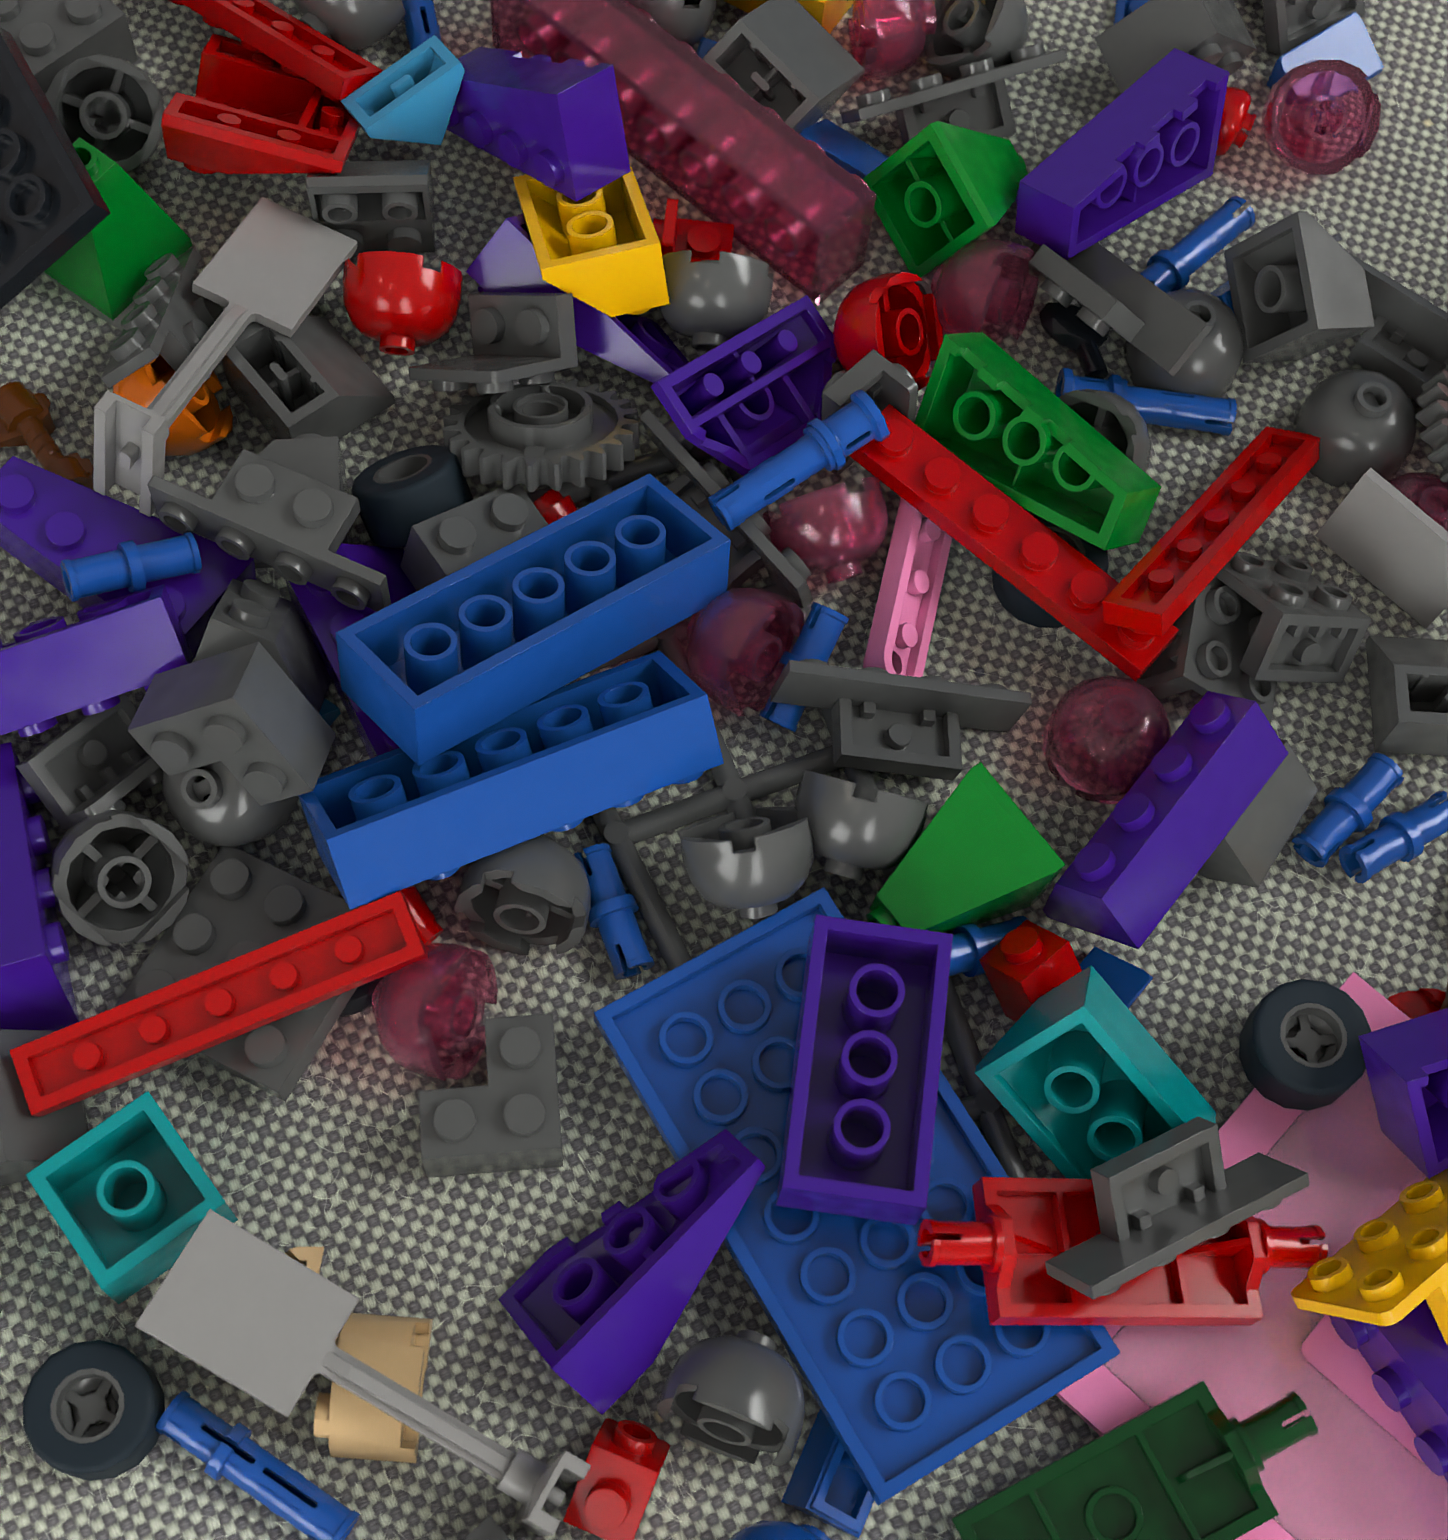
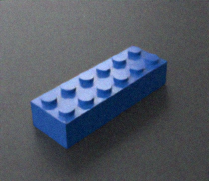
(531, 617)
(525, 776)

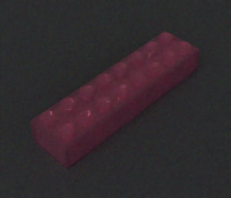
(709, 138)

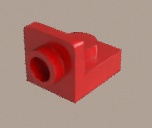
(702, 237)

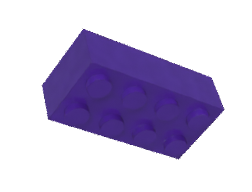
(866, 1071)

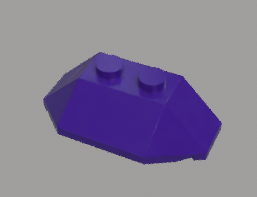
(754, 388)

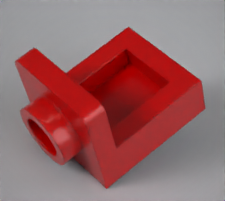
(620, 1481)

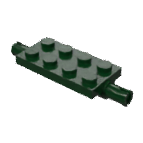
(1155, 1477)

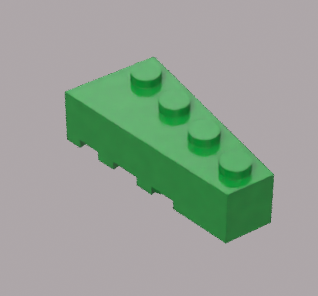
(1033, 444)

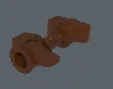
(28, 422)

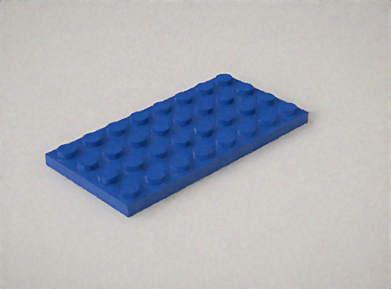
(881, 1341)

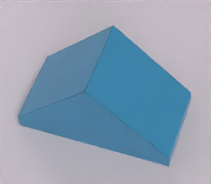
(410, 97)

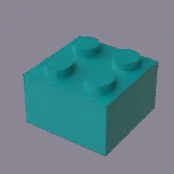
(128, 1196)

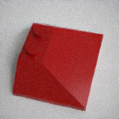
(255, 118)

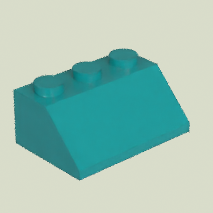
(1087, 1077)

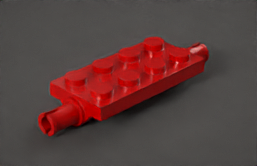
(1038, 1218)

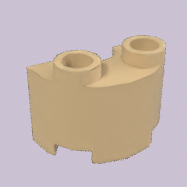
(354, 1427)

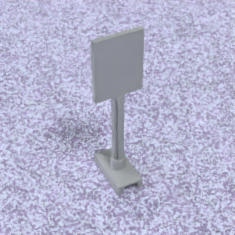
(263, 274)
(1392, 546)
(275, 1327)

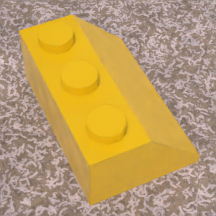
(596, 246)

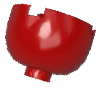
(399, 300)
(892, 319)

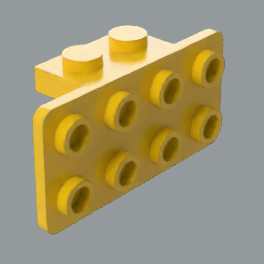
(1388, 1263)

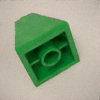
(944, 192)
(113, 256)
(969, 863)

